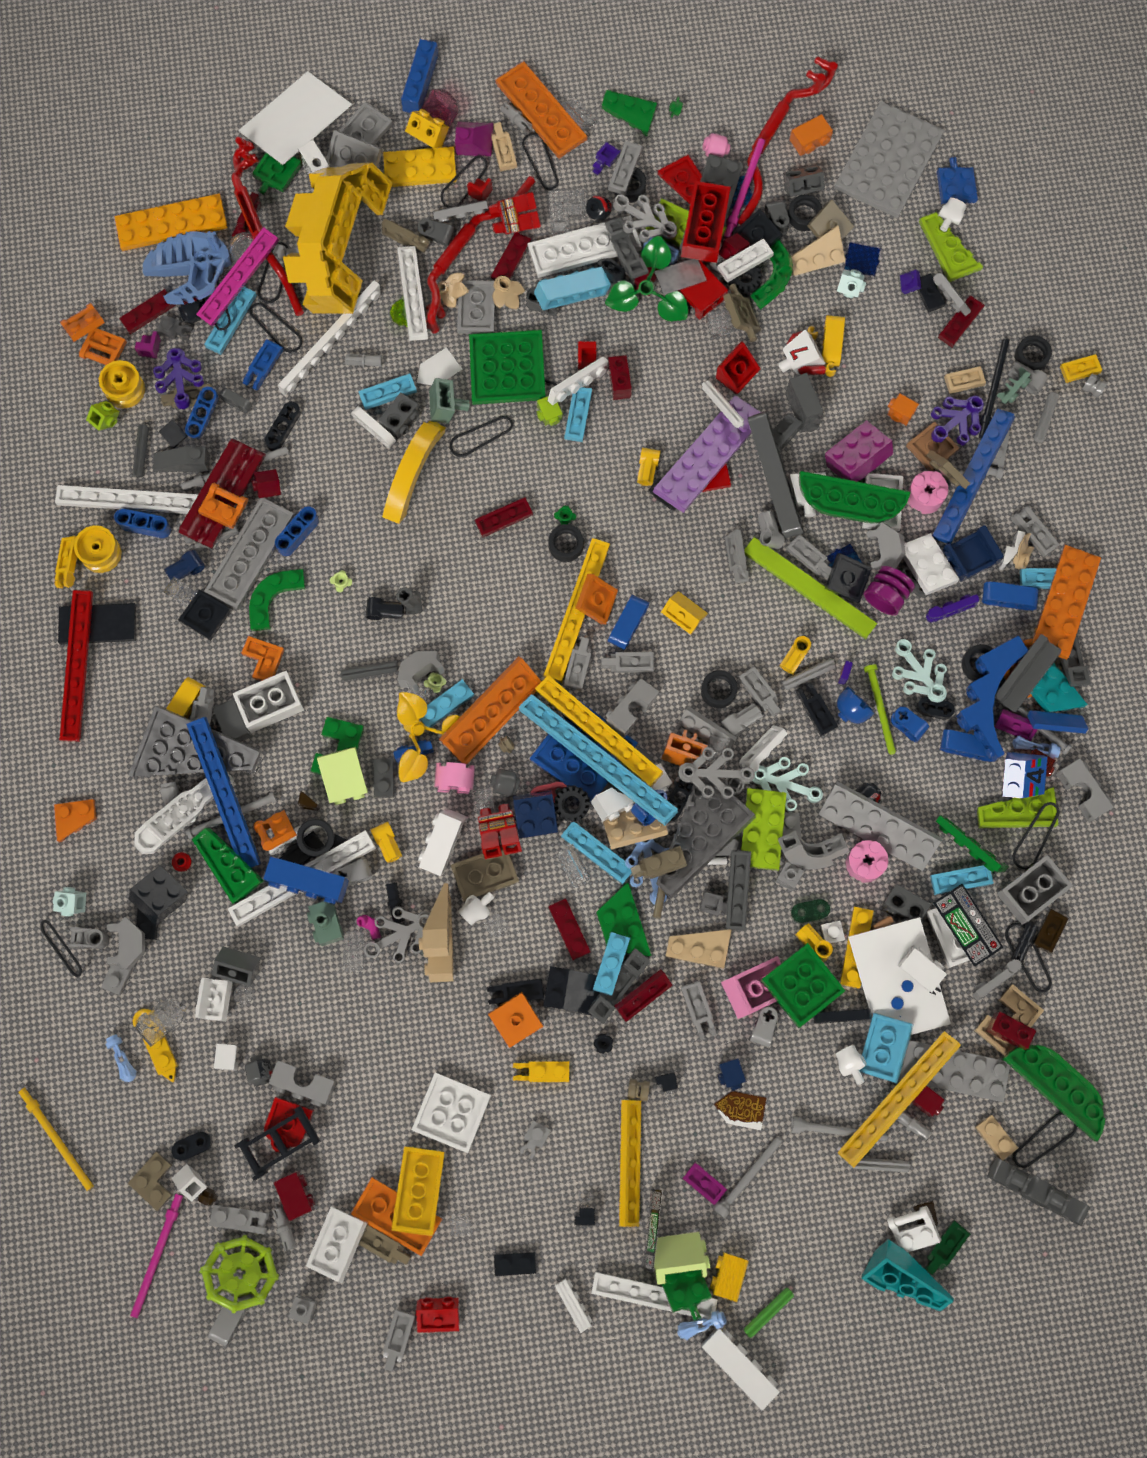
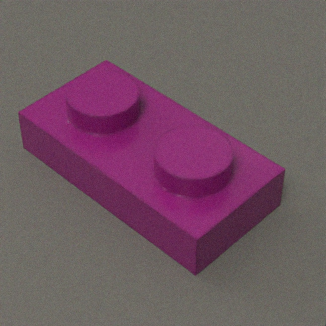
(1015, 725)
(704, 1183)

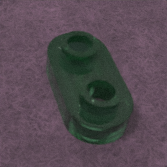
(810, 910)

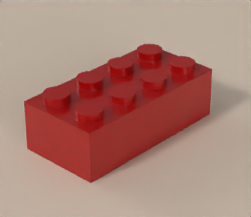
(705, 221)

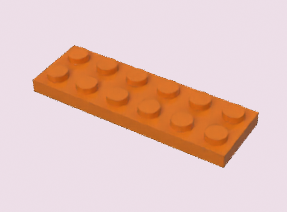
(541, 109)
(1067, 598)
(490, 711)

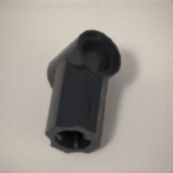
(378, 609)

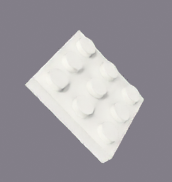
(451, 1112)

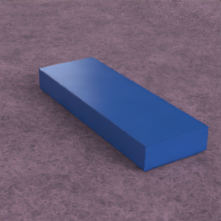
(1057, 722)

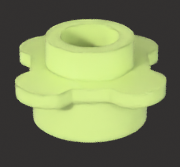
(341, 575)
(435, 677)

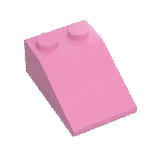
(747, 991)

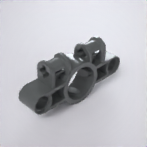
(1038, 1191)

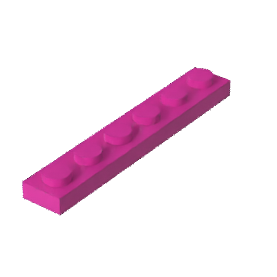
(238, 277)

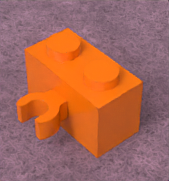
(682, 749)

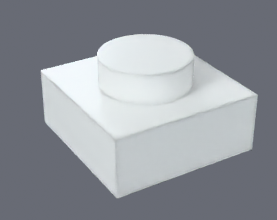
(832, 932)

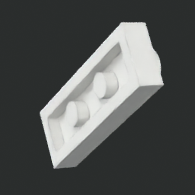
(745, 260)

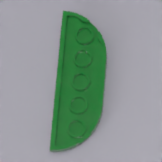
(851, 498)
(1061, 1086)

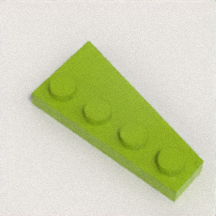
(949, 251)
(1018, 812)

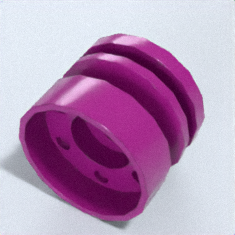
(889, 590)

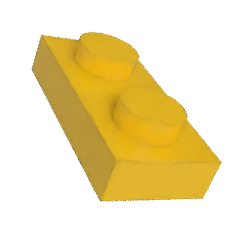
(1081, 368)

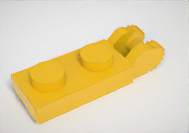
(66, 563)
(544, 1071)

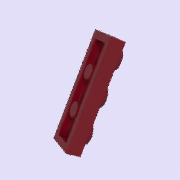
(512, 256)
(146, 312)
(960, 323)
(503, 517)
(569, 929)
(643, 995)

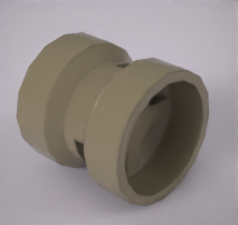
(633, 1090)

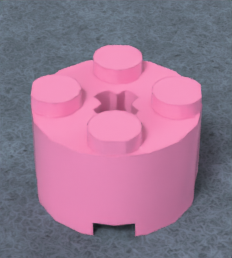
(932, 483)
(454, 777)
(862, 871)

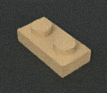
(965, 380)
(996, 1137)

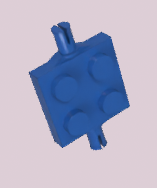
(957, 183)

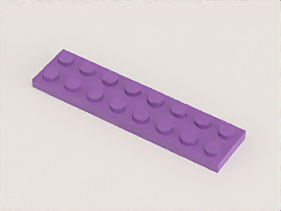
(705, 458)

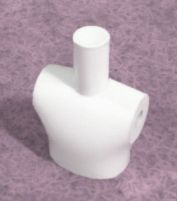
(952, 212)
(475, 909)
(850, 1062)

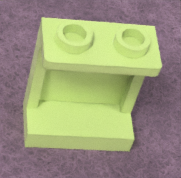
(342, 775)
(680, 1254)

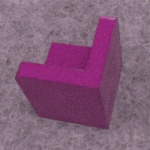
(148, 346)

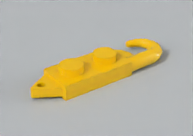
(160, 1053)

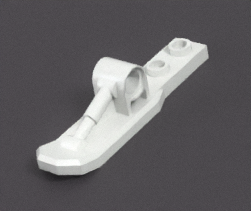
(173, 817)

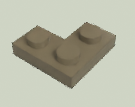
(147, 1182)

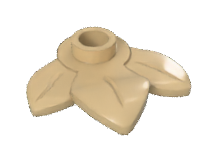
(453, 289)
(508, 294)
(1023, 554)

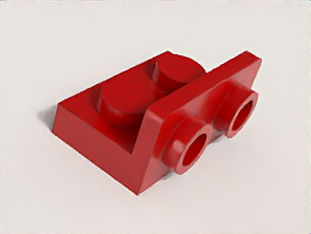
(437, 1314)

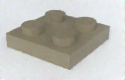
(947, 470)

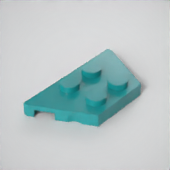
(1055, 693)

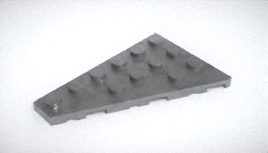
(170, 749)
(704, 833)

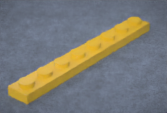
(574, 618)
(599, 731)
(899, 1099)

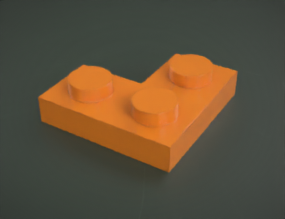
(267, 656)

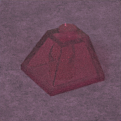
(442, 106)

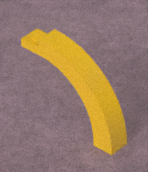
(409, 470)

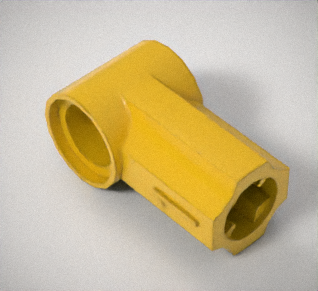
(648, 462)
(795, 656)
(385, 839)
(808, 935)

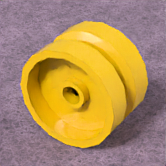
(121, 384)
(97, 549)

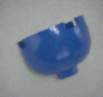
(853, 707)

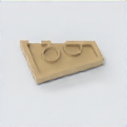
(821, 253)
(700, 948)

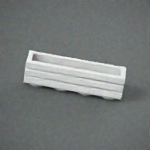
(575, 1309)

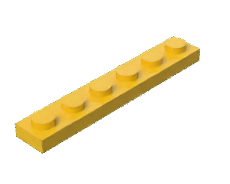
(630, 1163)

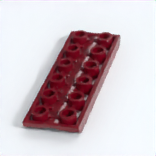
(231, 473)

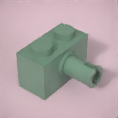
(443, 401)
(325, 922)

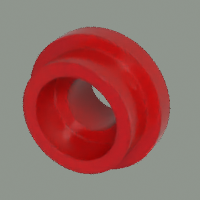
(187, 862)

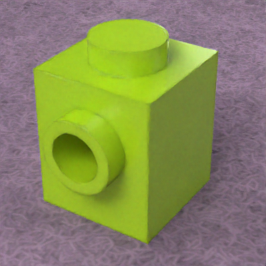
(548, 413)

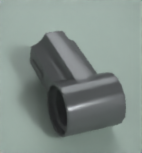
(410, 600)

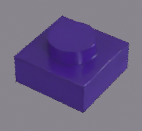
(910, 281)

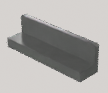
(1027, 673)

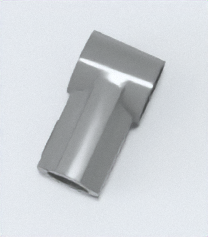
(1037, 378)
(769, 531)
(737, 723)

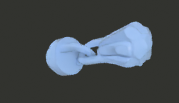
(1021, 743)
(126, 1071)
(689, 1329)

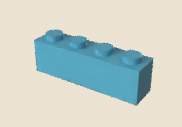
(572, 288)

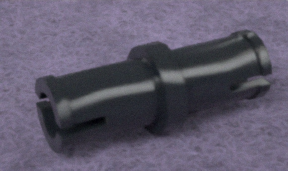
(394, 900)
(1024, 942)

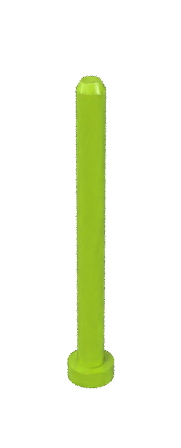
(871, 670)

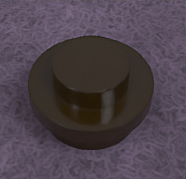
(207, 1197)

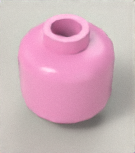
(716, 145)

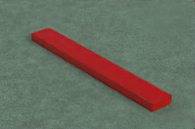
(76, 666)

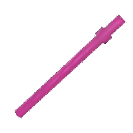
(733, 218)
(171, 1216)

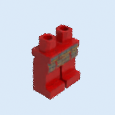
(509, 210)
(497, 825)

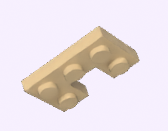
(1024, 1011)

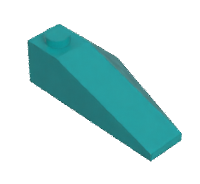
(898, 1271)

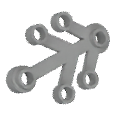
(663, 228)
(713, 774)
(402, 932)

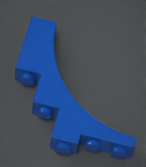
(982, 691)

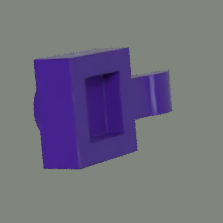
(605, 156)

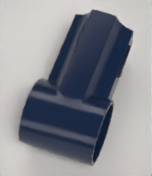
(189, 564)

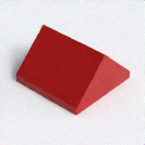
(737, 369)

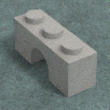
(640, 696)
(1078, 775)
(285, 1078)

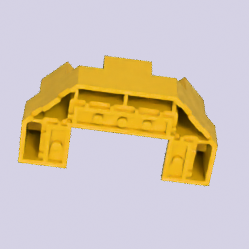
(324, 228)

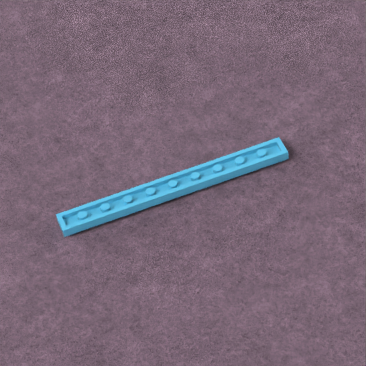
(598, 760)

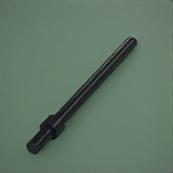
(986, 418)

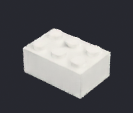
(268, 702)

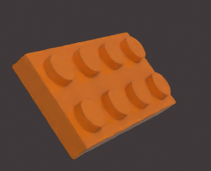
(377, 1210)

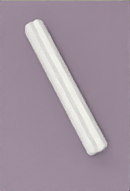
(722, 404)

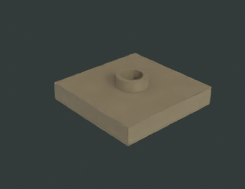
(828, 218)

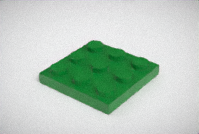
(803, 985)

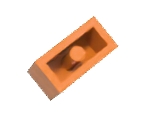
(811, 135)

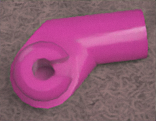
(368, 922)

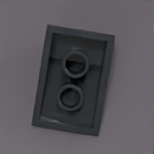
(570, 991)

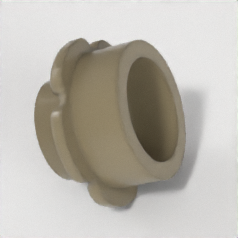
(506, 744)

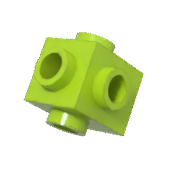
(102, 415)

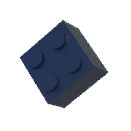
(535, 814)

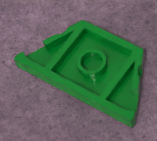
(621, 917)

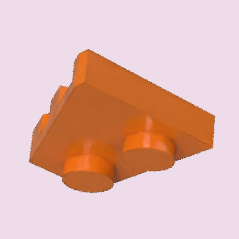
(72, 817)

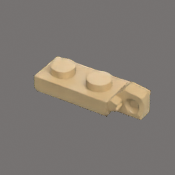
(503, 148)

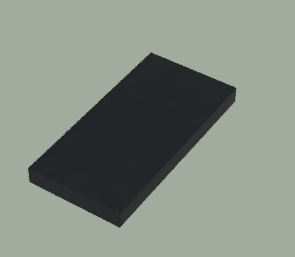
(108, 623)

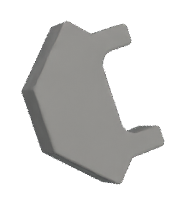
(890, 544)
(418, 666)
(130, 944)

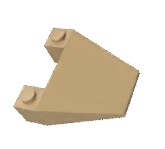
(438, 939)

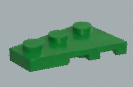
(633, 110)

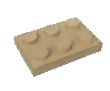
(629, 830)

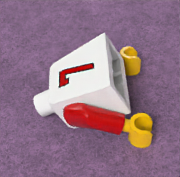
(804, 355)

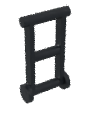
(245, 1143)

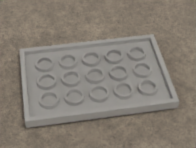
(889, 159)

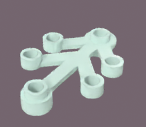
(921, 674)
(783, 782)

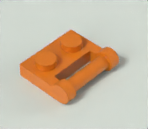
(82, 322)
(104, 342)
(220, 511)
(280, 827)

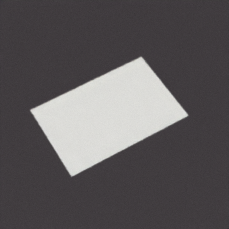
(295, 117)
(877, 962)

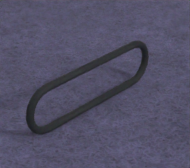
(56, 950)

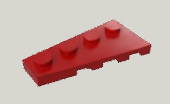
(681, 176)

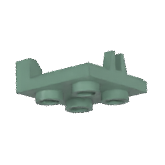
(1023, 381)

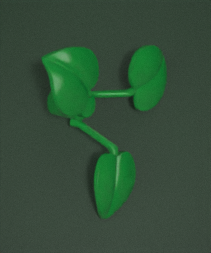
(624, 298)

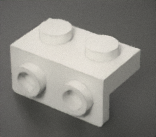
(213, 999)

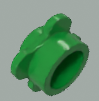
(675, 107)
(565, 510)

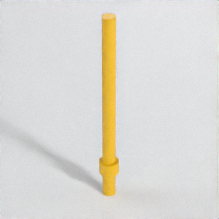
(33, 1107)

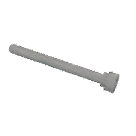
(799, 1125)
(723, 1207)

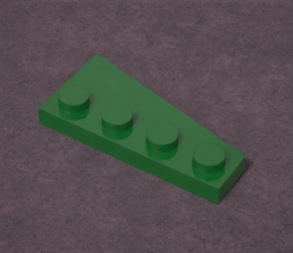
(989, 858)
(228, 868)

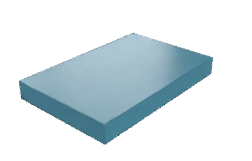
(886, 1047)

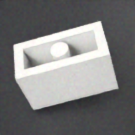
(922, 969)

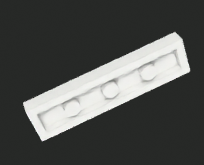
(575, 382)

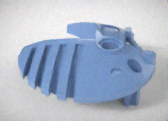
(192, 255)

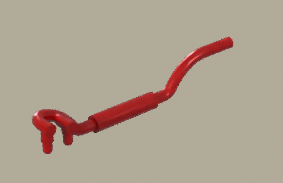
(820, 83)
(251, 216)
(450, 255)

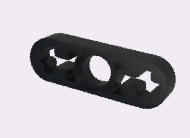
(271, 435)
(680, 804)
(842, 1016)

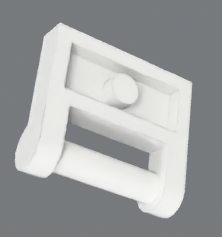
(916, 1236)

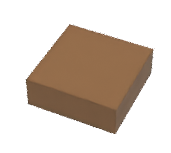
(883, 923)

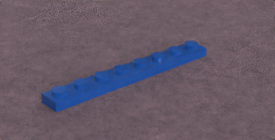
(975, 475)
(223, 791)

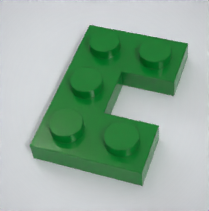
(347, 733)

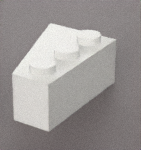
(442, 841)

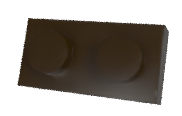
(1050, 931)

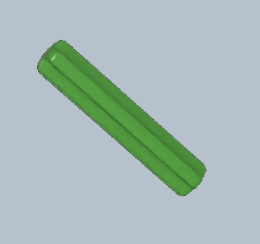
(768, 1312)

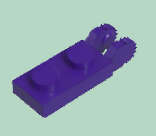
(950, 608)

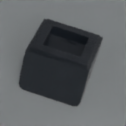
(172, 434)

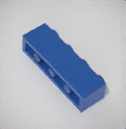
(420, 76)
(306, 880)

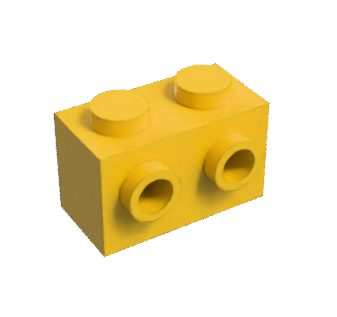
(426, 128)

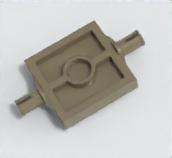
(741, 313)

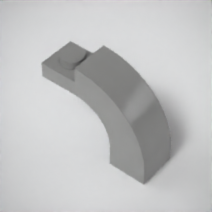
(812, 855)

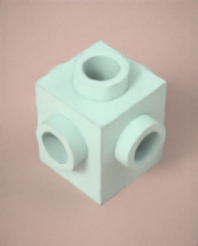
(851, 283)
(69, 901)

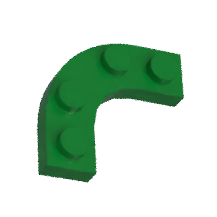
(779, 278)
(265, 593)

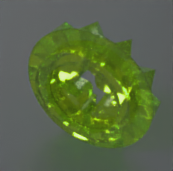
(396, 310)

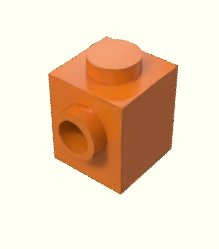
(902, 409)

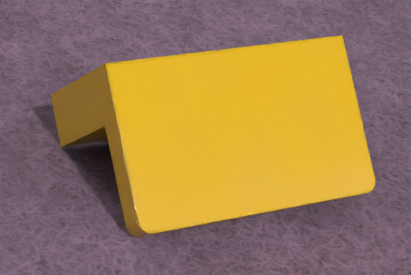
(684, 612)

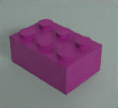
(859, 452)

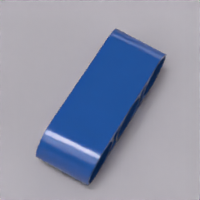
(201, 403)
(136, 518)
(297, 522)
(1010, 596)
(628, 622)
(963, 745)

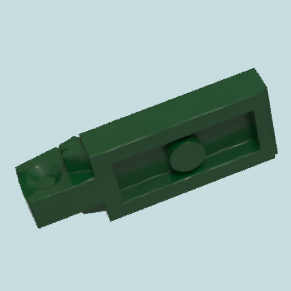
(945, 1251)

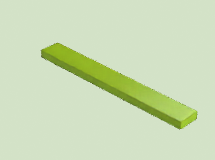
(810, 588)

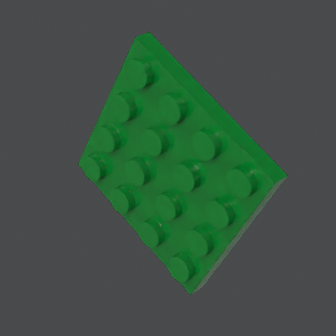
(507, 367)

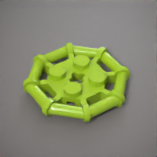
(233, 1285)

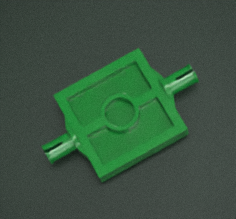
(275, 174)
(686, 1291)

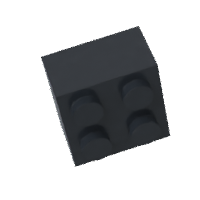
(157, 895)

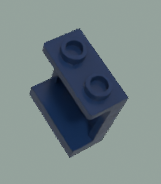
(973, 554)

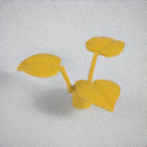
(409, 711)

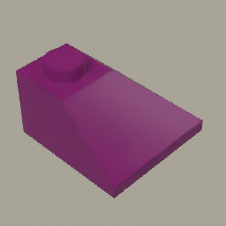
(473, 138)

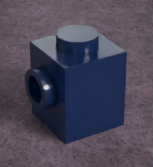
(731, 1074)

